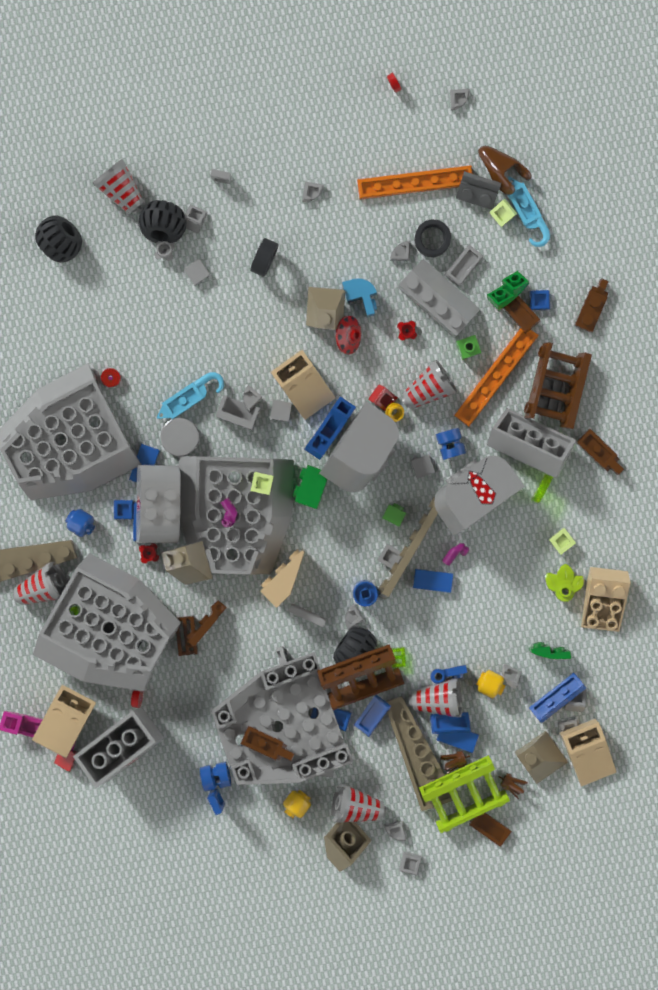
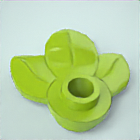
(564, 580)

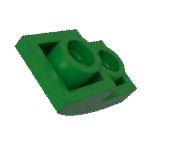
(511, 288)
(543, 650)

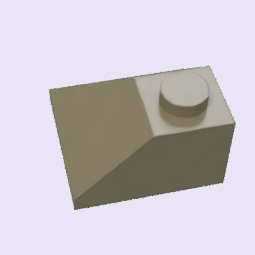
(325, 307)
(541, 757)
(345, 844)

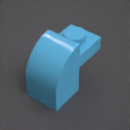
(361, 289)

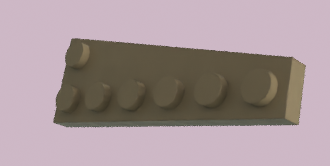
(407, 552)
(31, 558)
(416, 752)

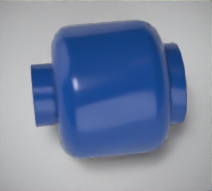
(80, 522)

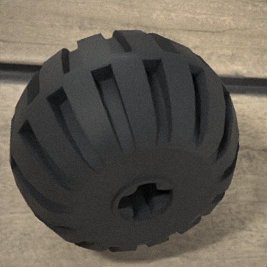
(162, 221)
(58, 239)
(354, 643)

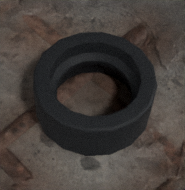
(436, 224)
(264, 257)

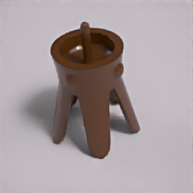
(458, 762)
(508, 783)

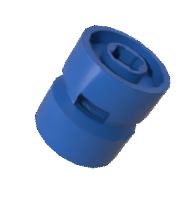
(449, 436)
(365, 593)
(209, 779)

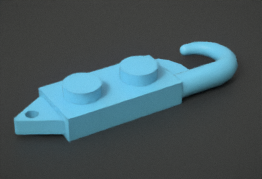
(528, 211)
(188, 396)

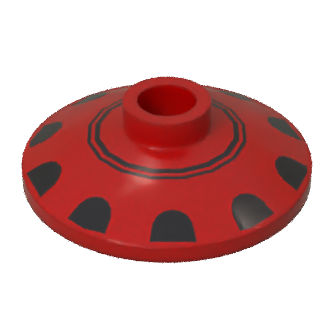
(348, 335)

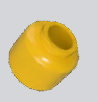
(491, 684)
(297, 804)

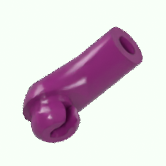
(230, 514)
(453, 553)

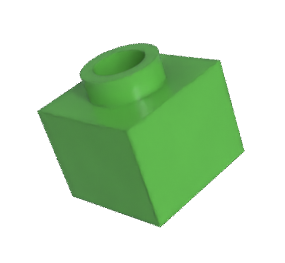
(464, 353)
(394, 514)

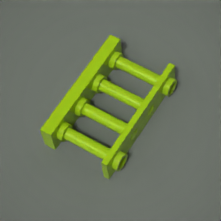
(457, 778)

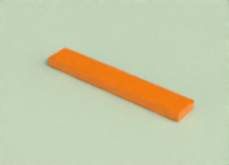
(411, 182)
(495, 376)

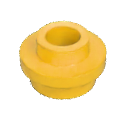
(399, 414)

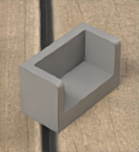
(236, 412)

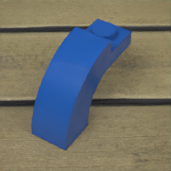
(330, 428)

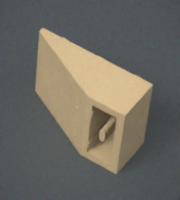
(303, 385)
(281, 585)
(605, 599)
(64, 721)
(588, 752)

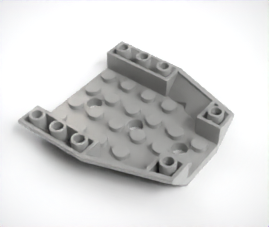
(89, 454)
(261, 518)
(79, 641)
(284, 696)

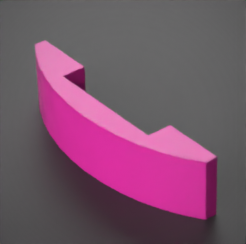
(20, 724)

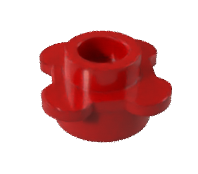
(405, 335)
(152, 557)

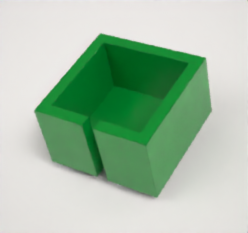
(311, 487)

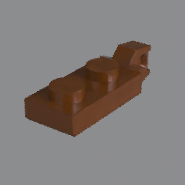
(592, 307)
(600, 452)
(206, 623)
(265, 744)

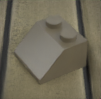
(188, 563)

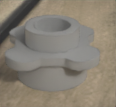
(169, 247)

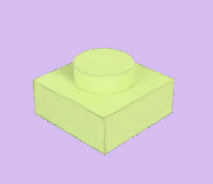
(503, 212)
(262, 483)
(562, 541)

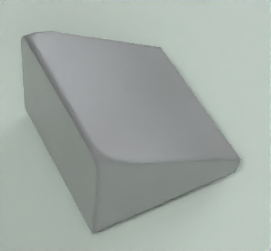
(195, 218)
(577, 704)

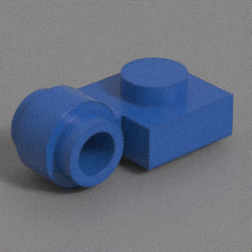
(455, 672)

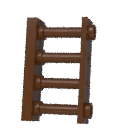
(576, 382)
(356, 667)

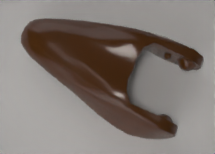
(498, 163)

